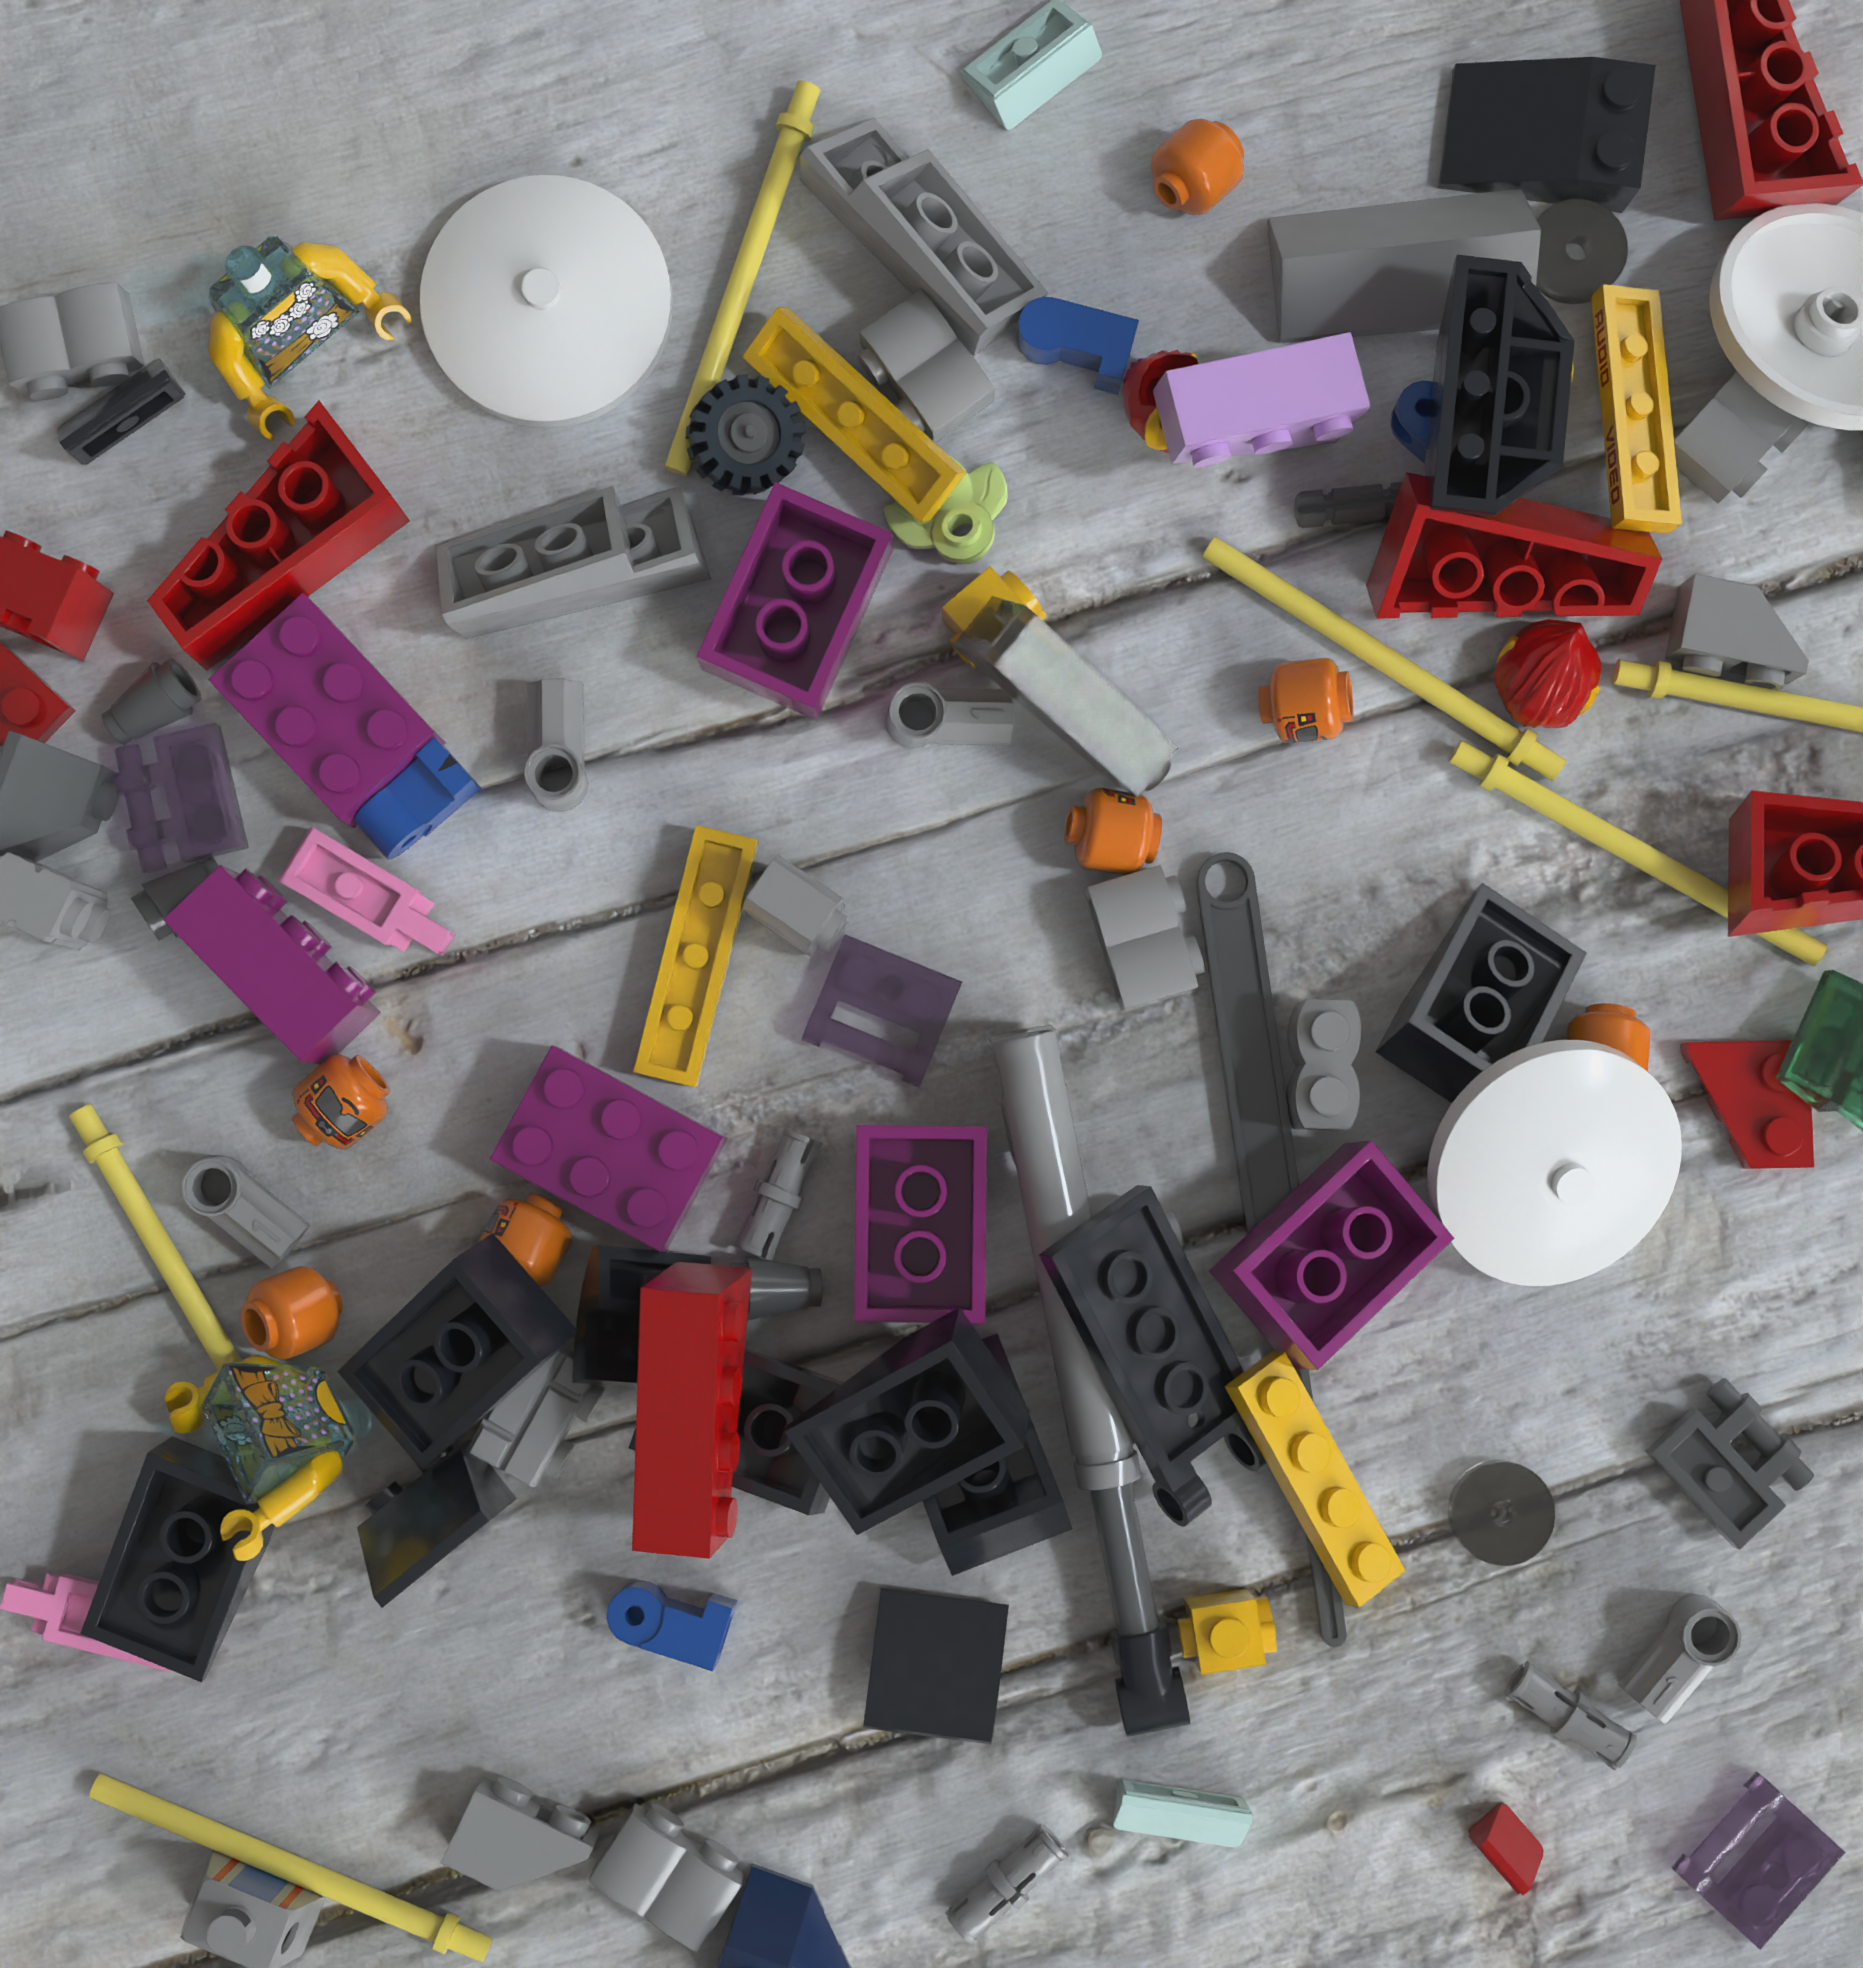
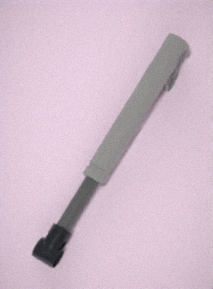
(1055, 1203)

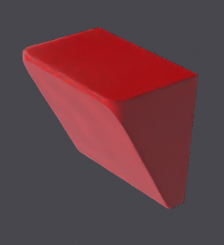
(1508, 1847)

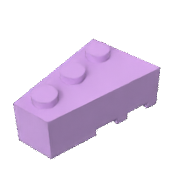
(1262, 401)

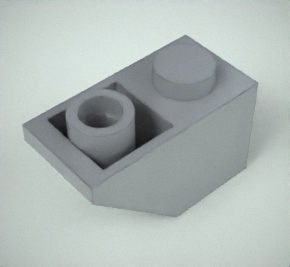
(1732, 630)
(514, 1839)

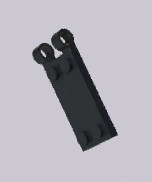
(1153, 1343)

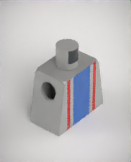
(249, 1914)

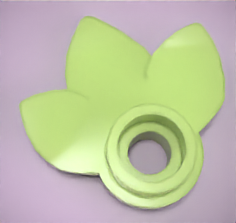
(973, 501)

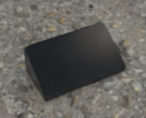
(120, 412)

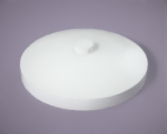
(546, 301)
(1793, 310)
(1554, 1162)

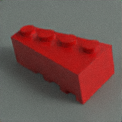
(1761, 110)
(283, 538)
(1508, 563)
(50, 597)
(1794, 862)
(689, 1408)

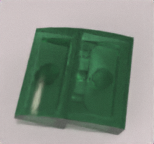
(1827, 1049)

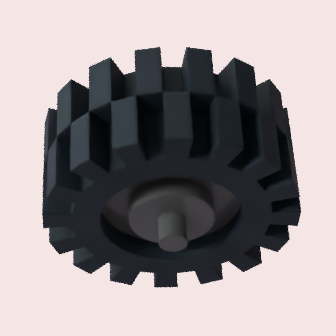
(745, 435)

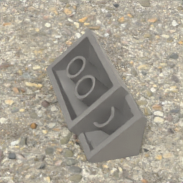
(921, 229)
(1389, 262)
(568, 561)

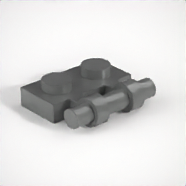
(1717, 1477)

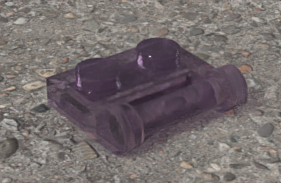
(891, 991)
(1772, 1873)

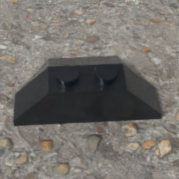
(1496, 390)

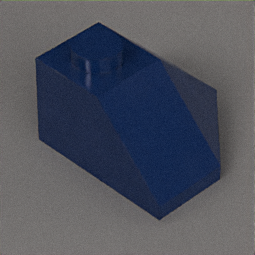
(780, 1926)

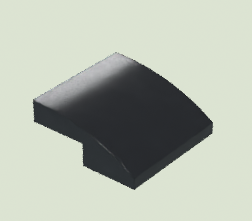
(611, 1312)
(936, 1666)

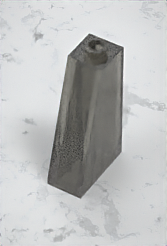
(1066, 694)

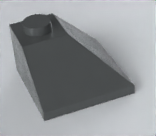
(50, 798)

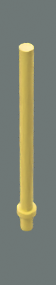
(793, 130)
(1663, 680)
(1519, 744)
(1496, 774)
(105, 1152)
(442, 1931)

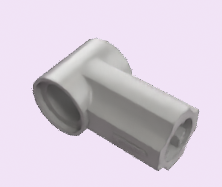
(958, 716)
(556, 739)
(249, 1213)
(1677, 1666)

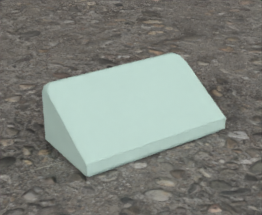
(1033, 63)
(1181, 1813)

